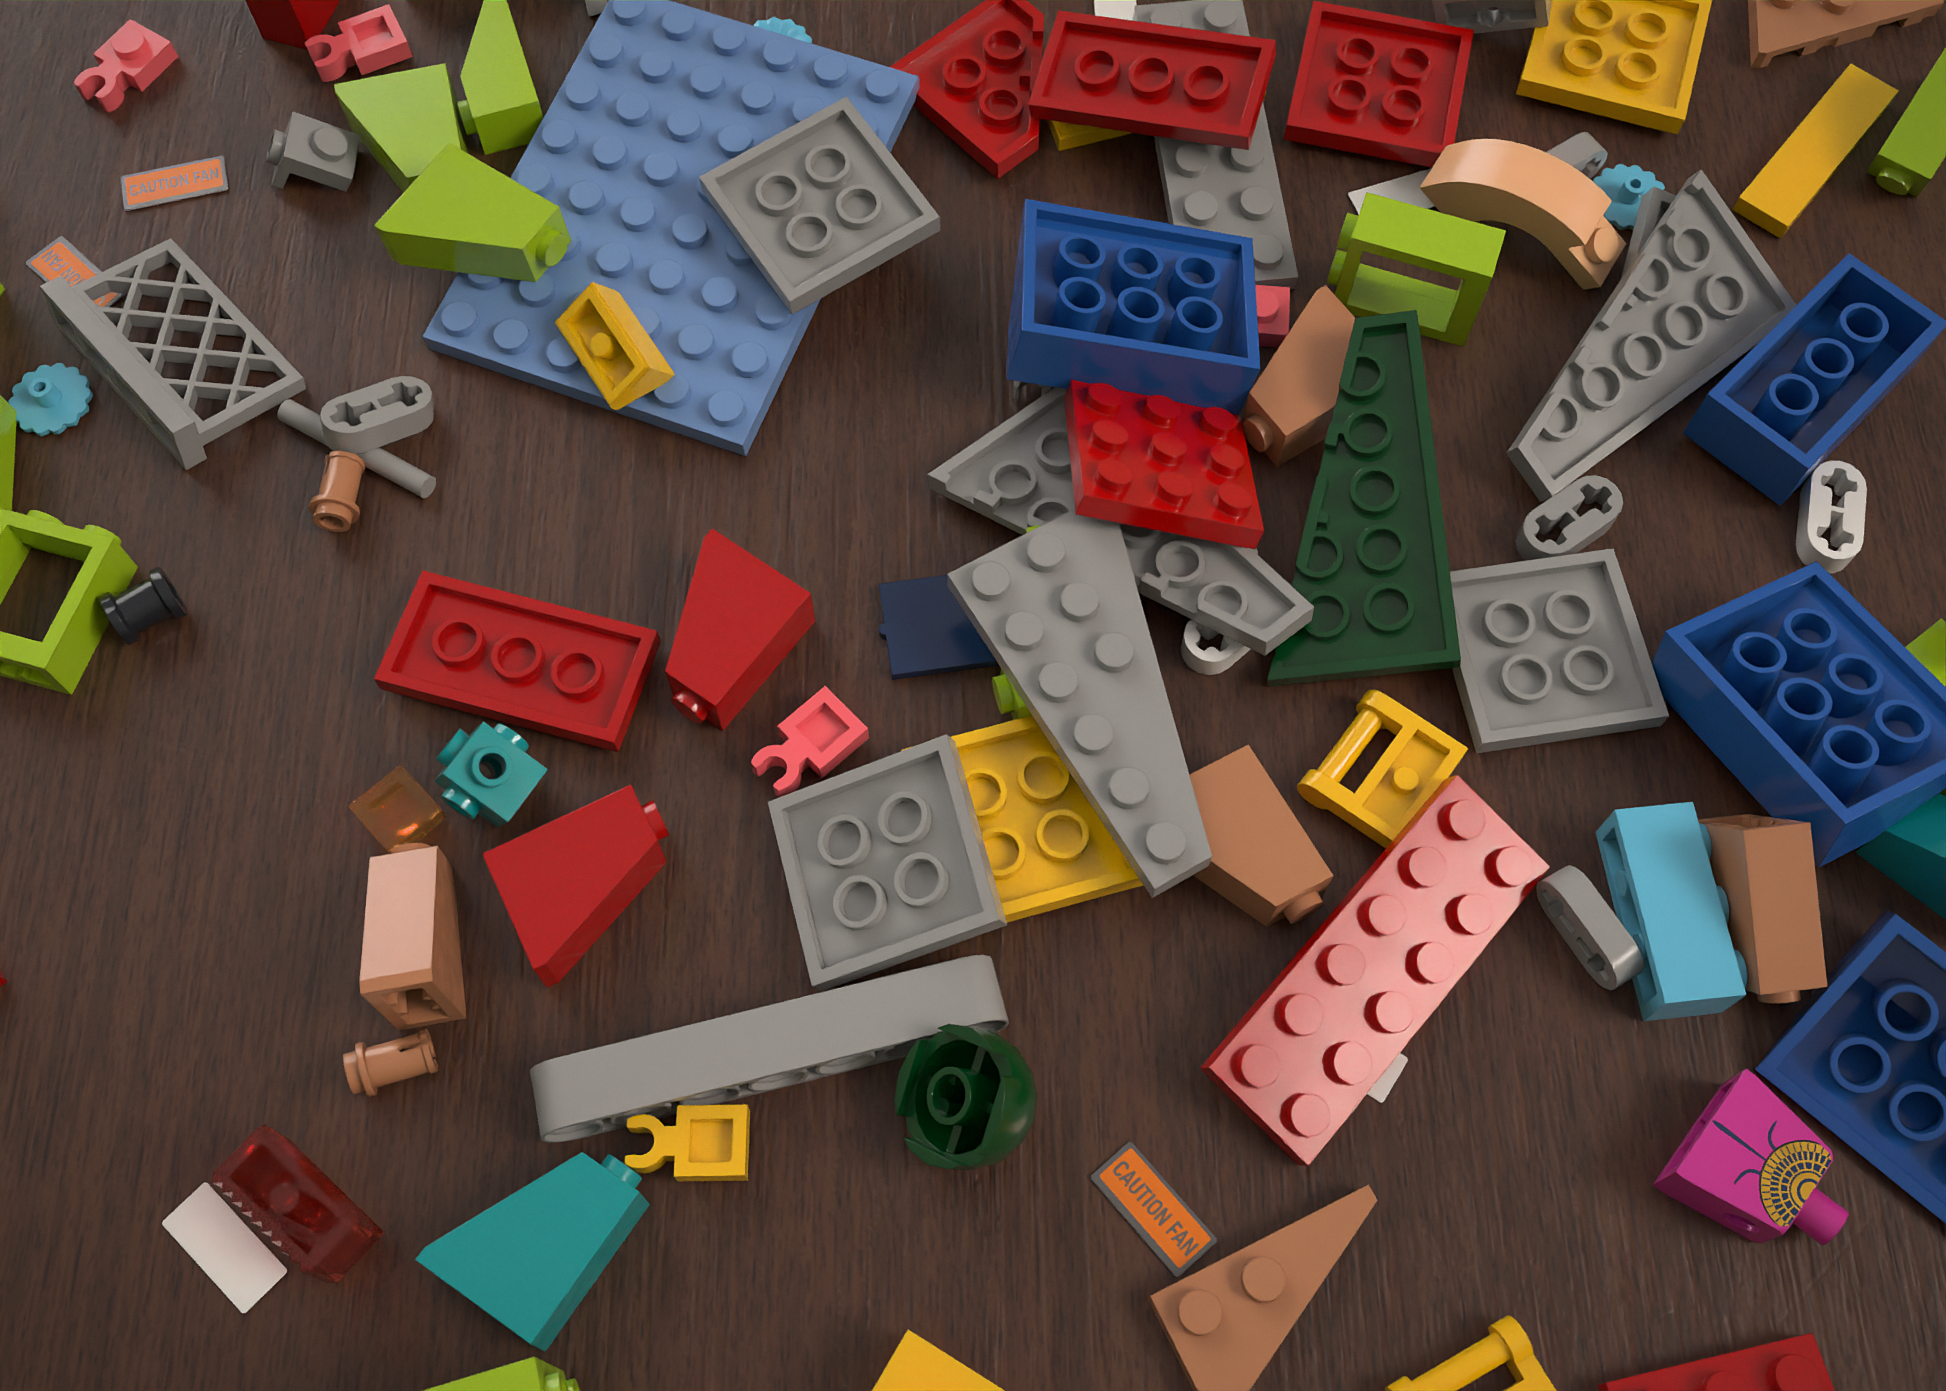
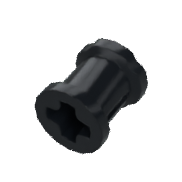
(143, 605)

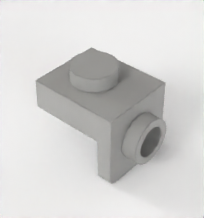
(313, 152)

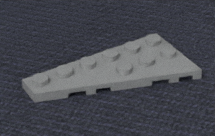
(1670, 325)
(1025, 480)
(1080, 654)

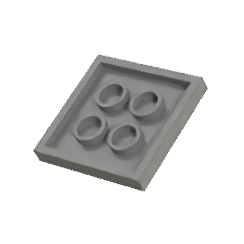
(820, 204)
(1551, 652)
(885, 863)

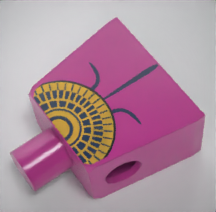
(1753, 1166)

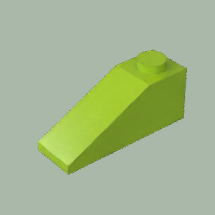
(498, 83)

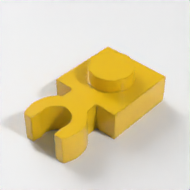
(704, 1144)

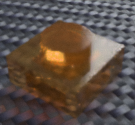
(397, 810)

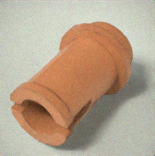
(335, 504)
(389, 1062)

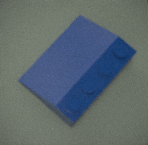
(1133, 307)
(1811, 707)
(1874, 1057)

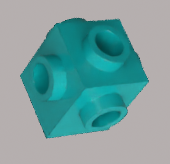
(511, 769)

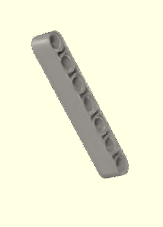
(762, 1048)

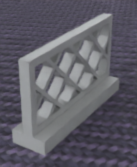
(140, 383)

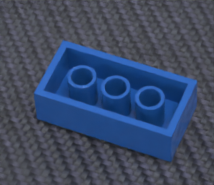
(1814, 378)

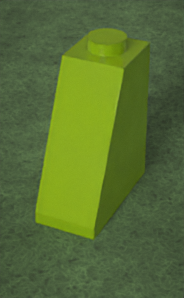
(404, 118)
(1917, 140)
(473, 222)

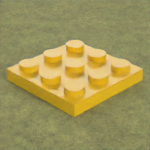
(1618, 58)
(1037, 822)

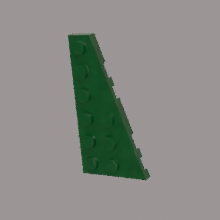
(1375, 524)

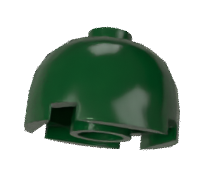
(965, 1098)

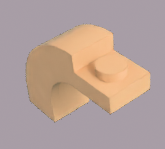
(1533, 193)

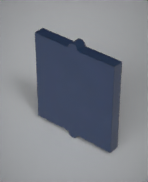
(928, 630)

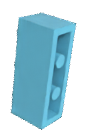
(1672, 910)

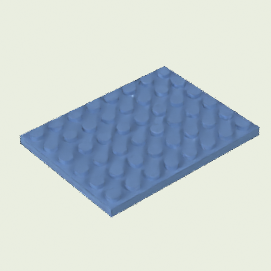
(622, 156)

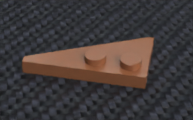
(1811, 24)
(1243, 1306)

